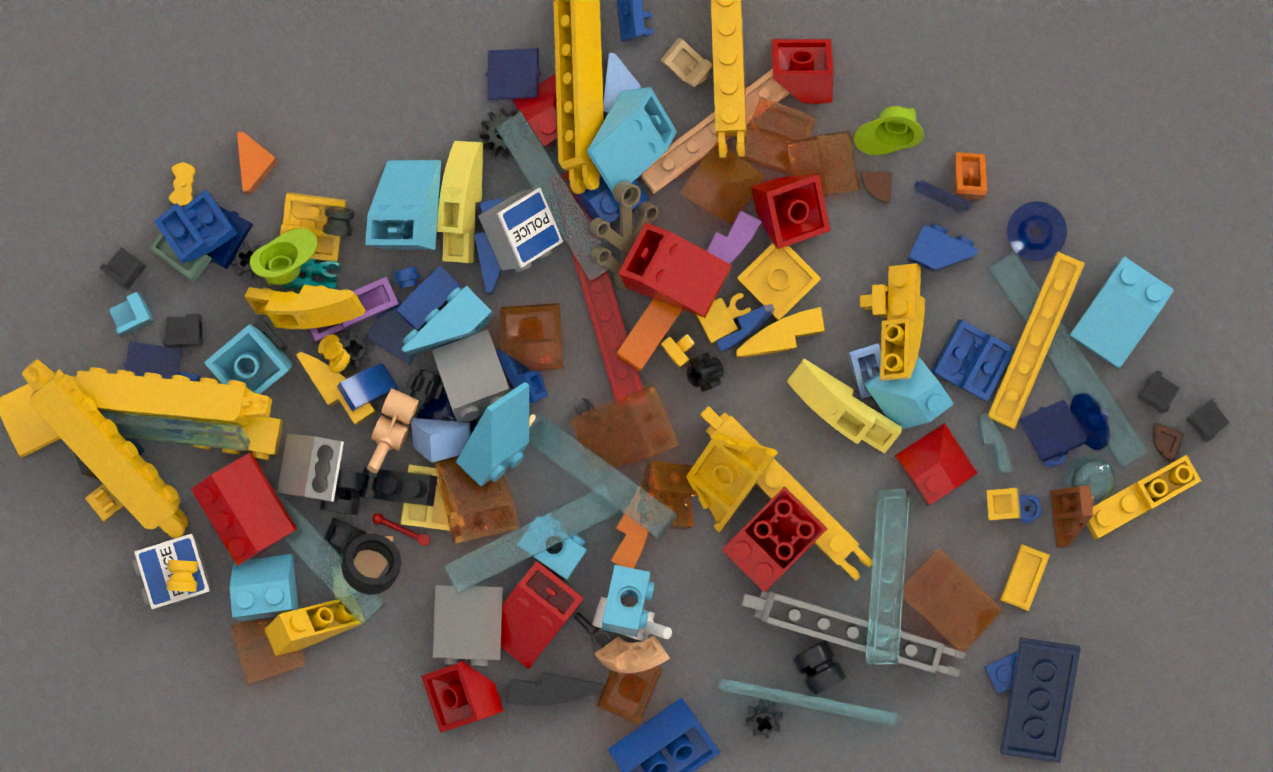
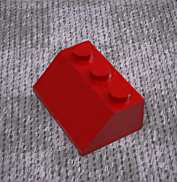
(244, 509)

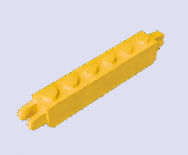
(729, 74)
(578, 88)
(173, 397)
(104, 450)
(835, 541)

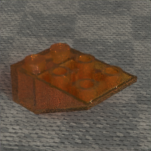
(627, 428)
(474, 509)
(949, 600)

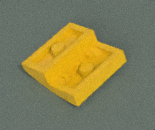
(308, 213)
(23, 423)

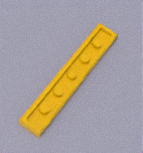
(1036, 340)

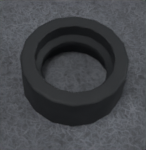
(375, 543)

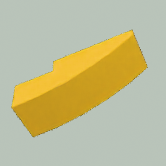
(782, 334)
(326, 384)

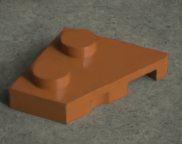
(1071, 512)

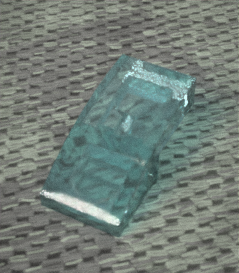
(991, 436)

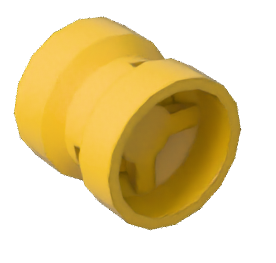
(182, 576)

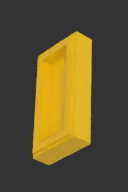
(1024, 577)

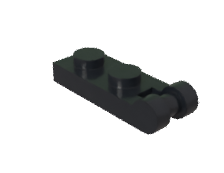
(400, 487)

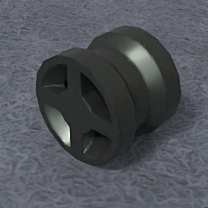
(338, 221)

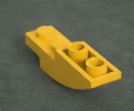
(309, 309)
(904, 323)
(1142, 496)

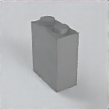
(471, 375)
(467, 624)

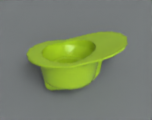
(891, 131)
(282, 258)

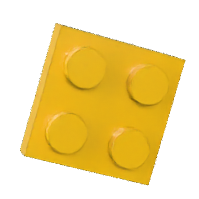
(779, 279)

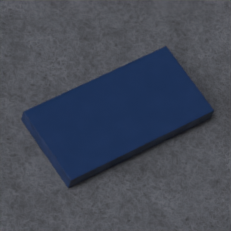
(1040, 699)

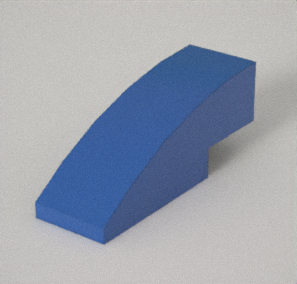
(489, 264)

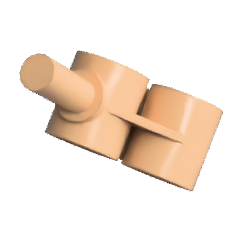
(393, 426)

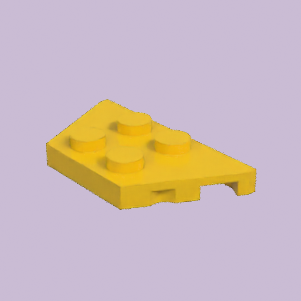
(728, 474)

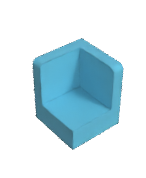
(131, 314)

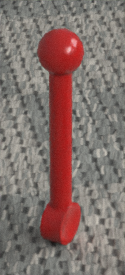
(423, 539)

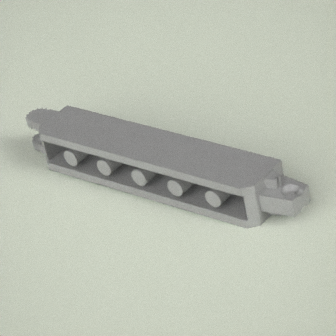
(846, 630)

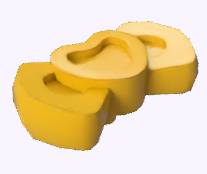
(183, 183)
(334, 352)

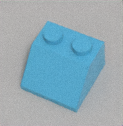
(249, 359)
(263, 588)

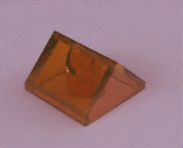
(629, 693)

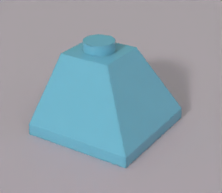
(912, 399)

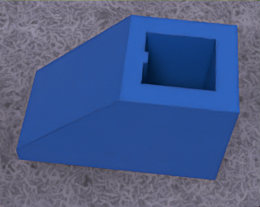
(939, 251)

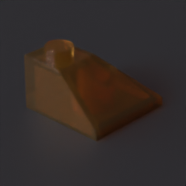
(722, 184)
(533, 335)

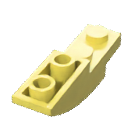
(457, 201)
(841, 410)

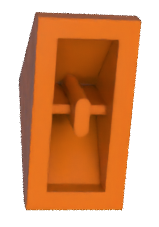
(254, 163)
(970, 176)

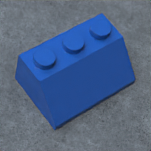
(666, 743)

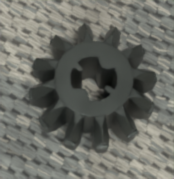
(492, 135)

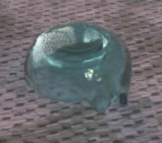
(1093, 472)

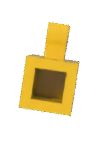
(720, 319)

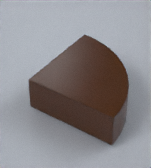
(878, 184)
(1166, 441)

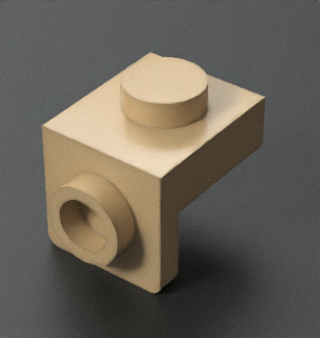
(686, 63)

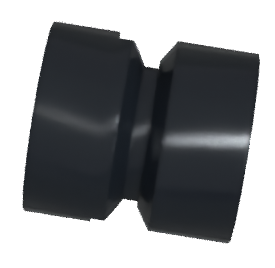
(351, 483)
(819, 668)

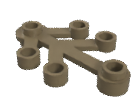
(627, 196)

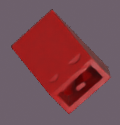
(673, 270)
(774, 539)
(536, 613)

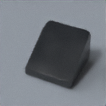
(341, 535)

